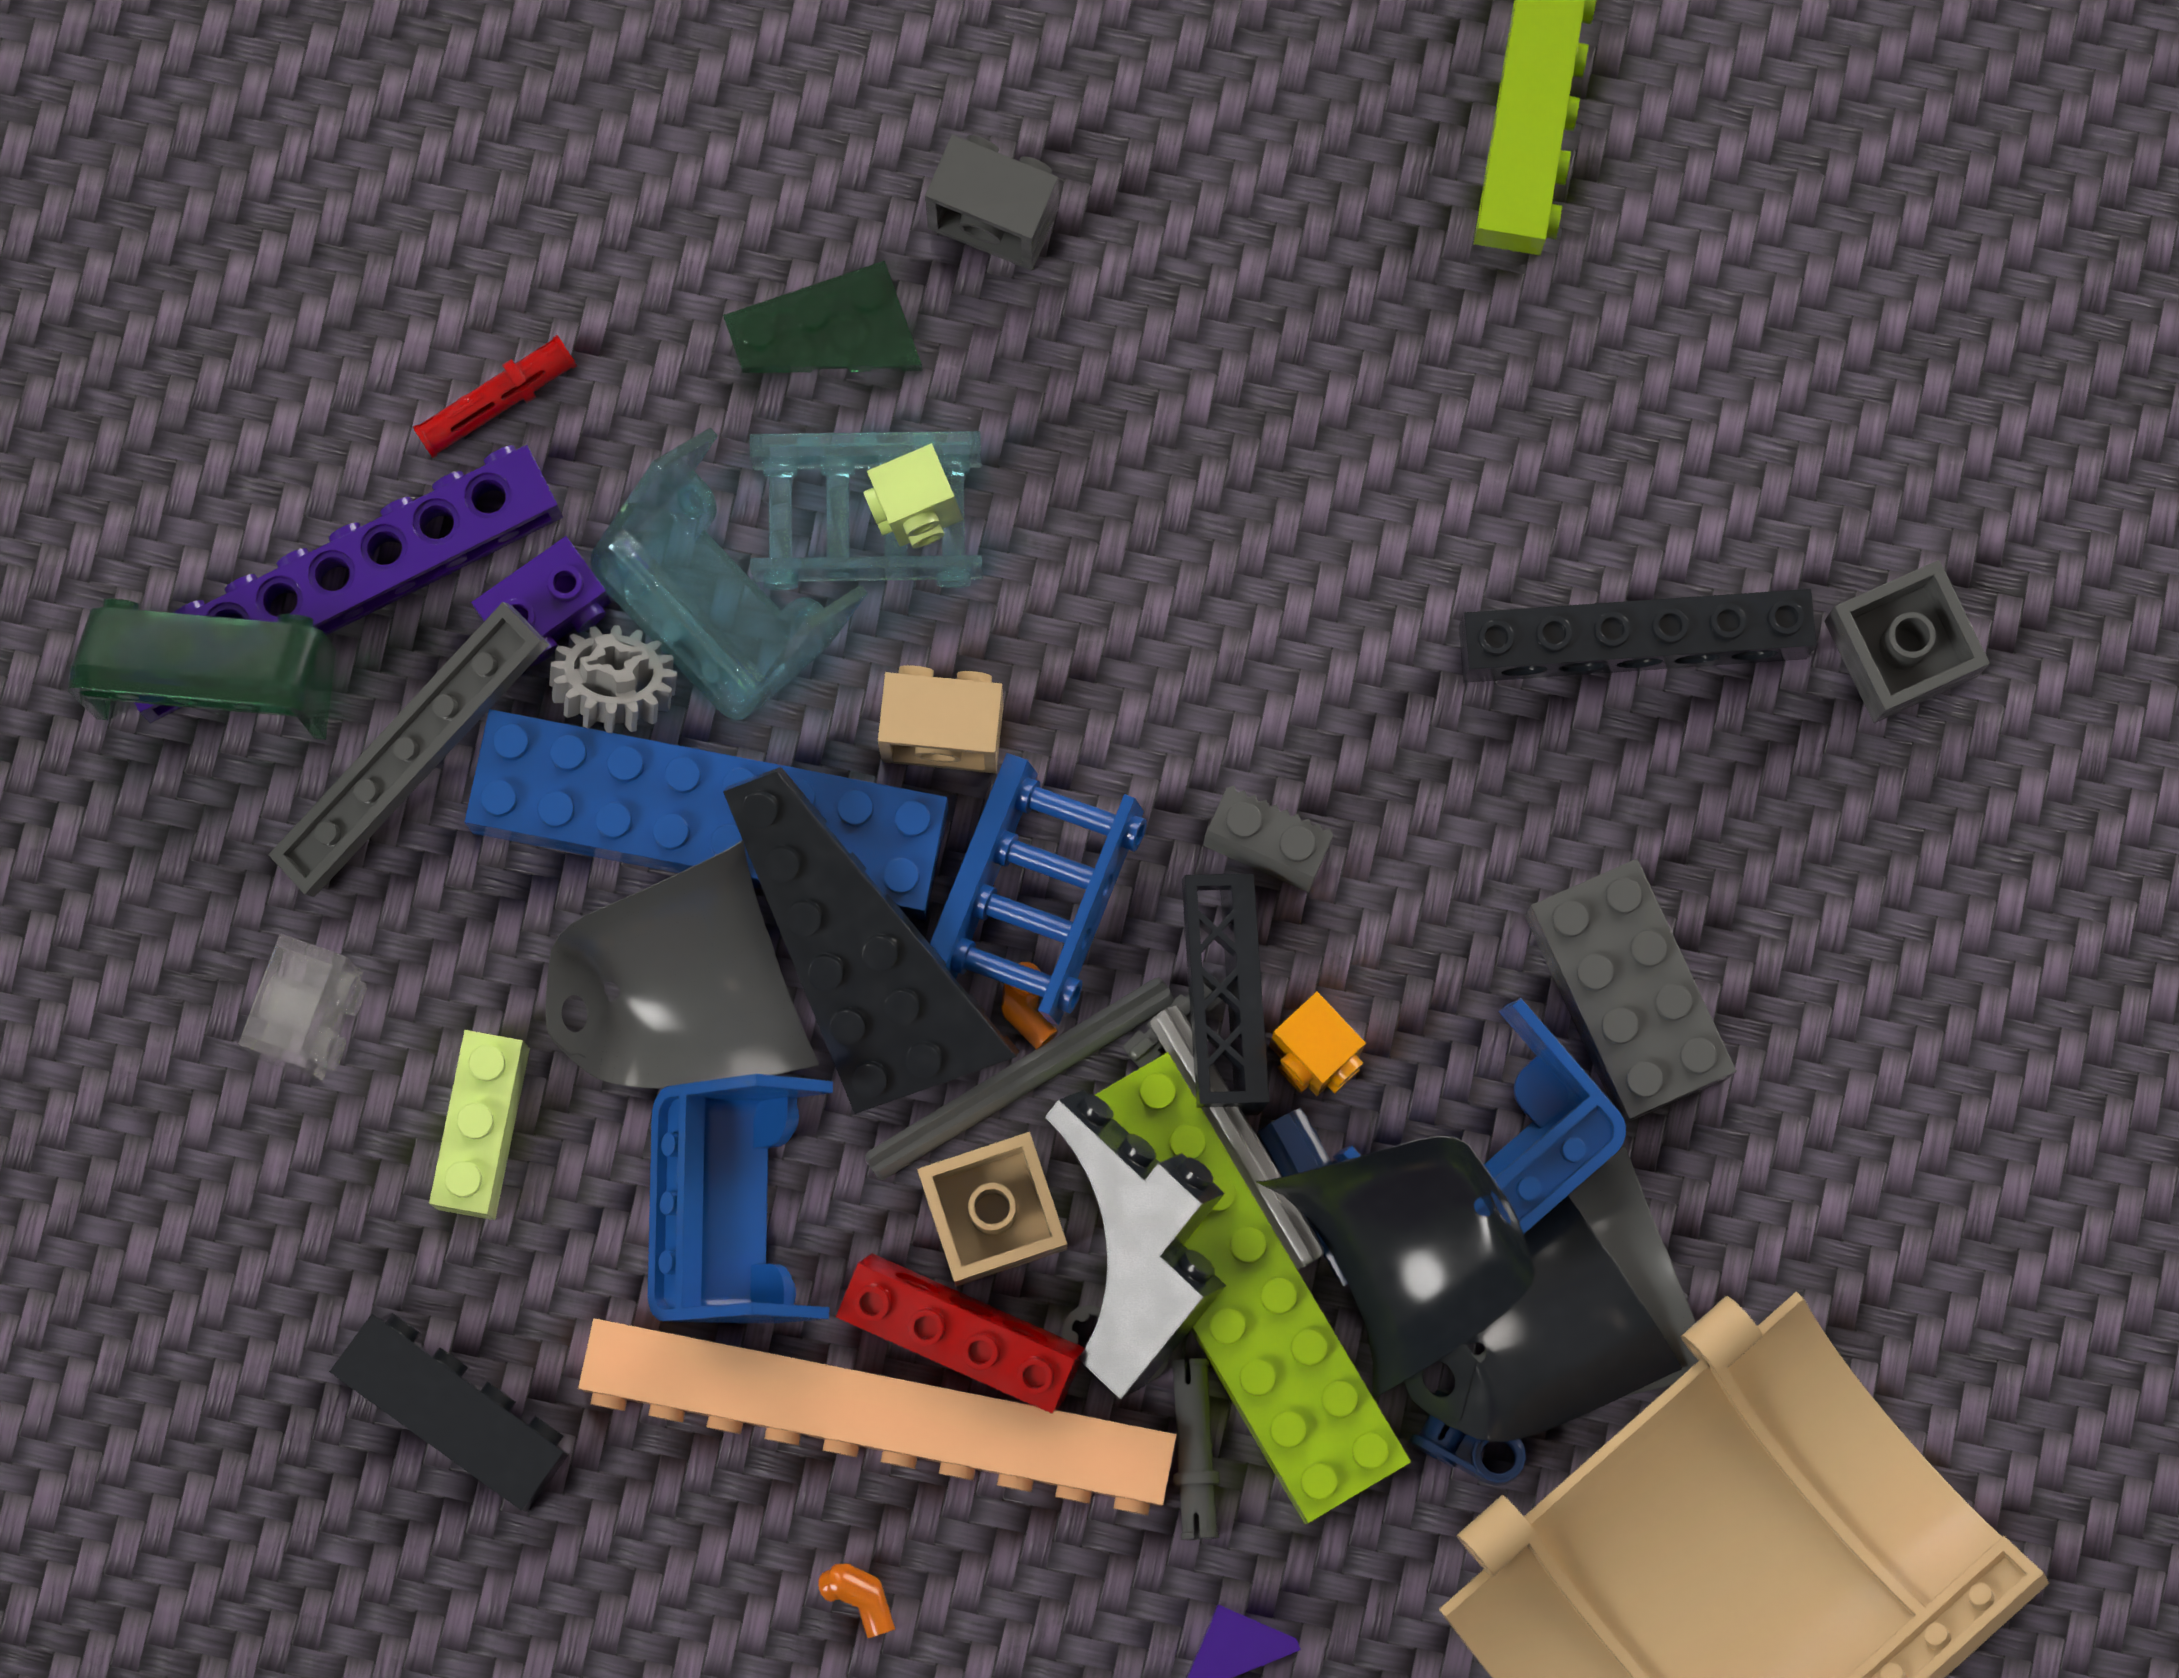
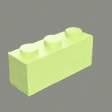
(479, 1125)

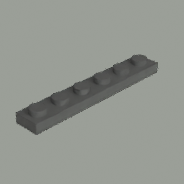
(408, 749)

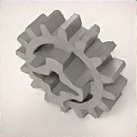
(612, 679)

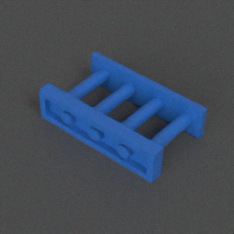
(997, 846)

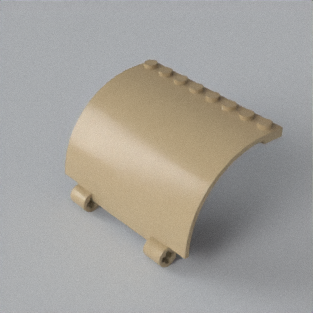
(1743, 1534)

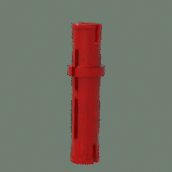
(495, 396)

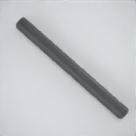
(1019, 1078)

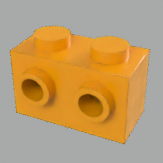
(1317, 1048)

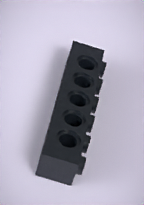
(1637, 635)

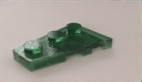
(828, 325)

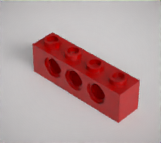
(960, 1332)

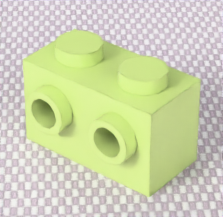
(912, 498)

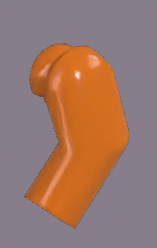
(1022, 1012)
(861, 1590)

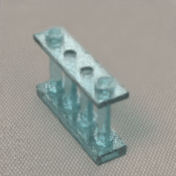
(837, 458)

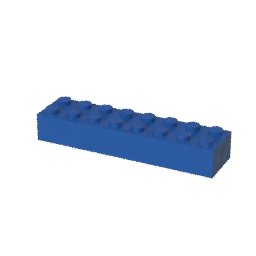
(668, 806)

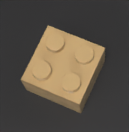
(941, 720)
(992, 1209)

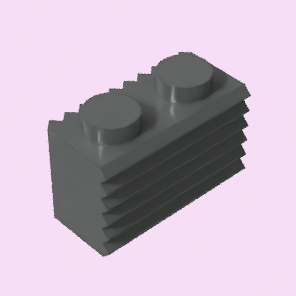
(1268, 839)

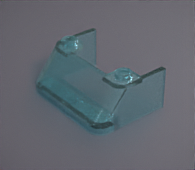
(698, 599)

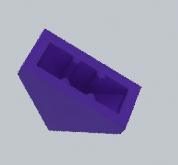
(1238, 1645)

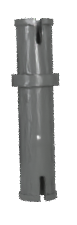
(1195, 1450)

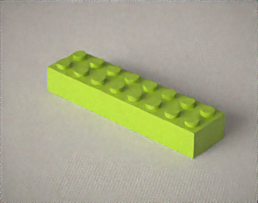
(1265, 1324)

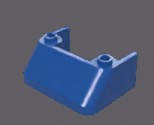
(1569, 1132)
(713, 1200)

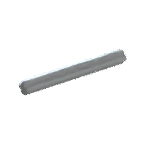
(1240, 1143)

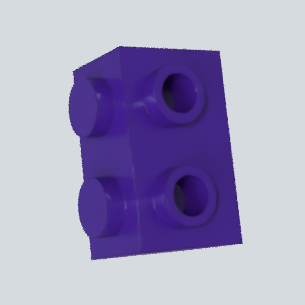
(552, 595)

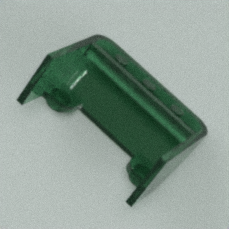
(204, 663)

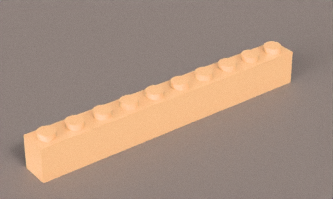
(876, 1413)

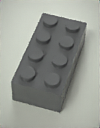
(1629, 991)

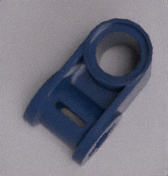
(1464, 1451)

